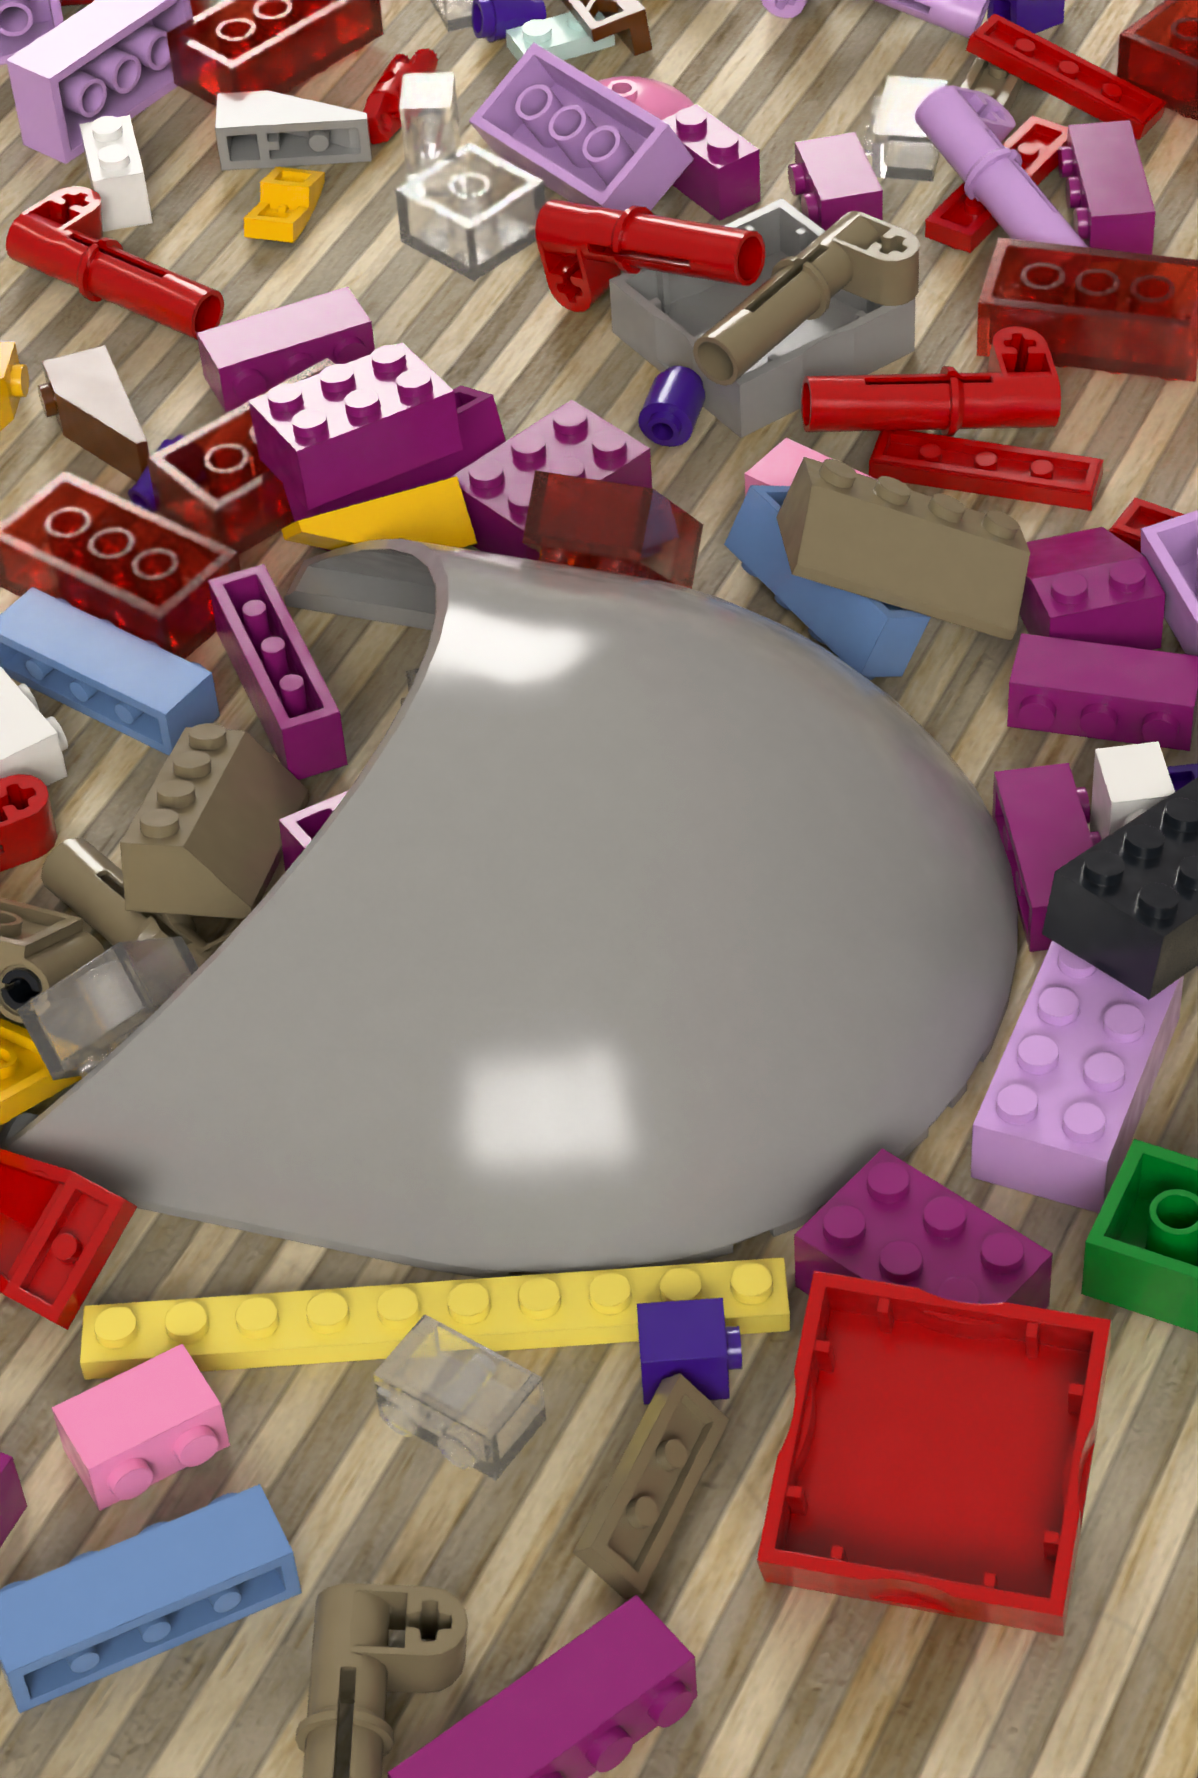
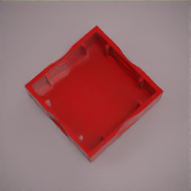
(937, 1453)

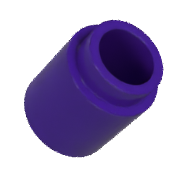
(672, 406)

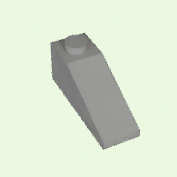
(287, 131)

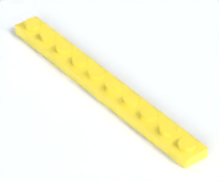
(375, 1319)

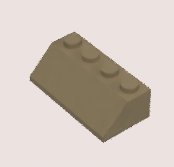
(904, 547)
(209, 827)

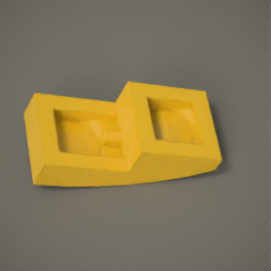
(285, 204)

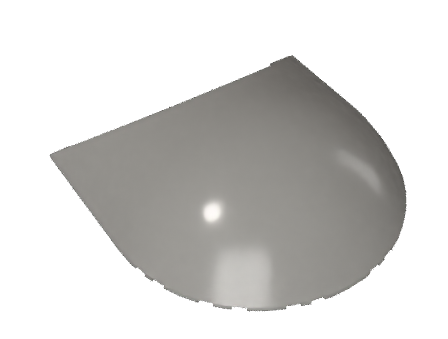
(585, 956)

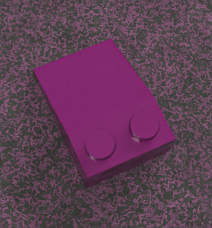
(1092, 591)

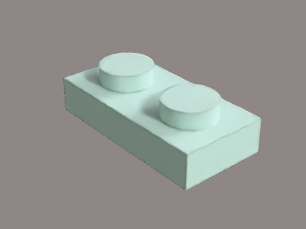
(558, 35)

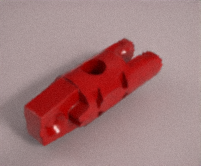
(384, 100)

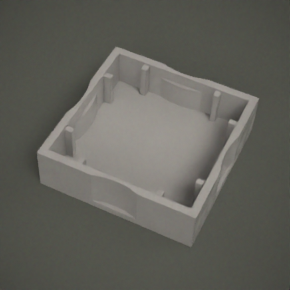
(669, 312)

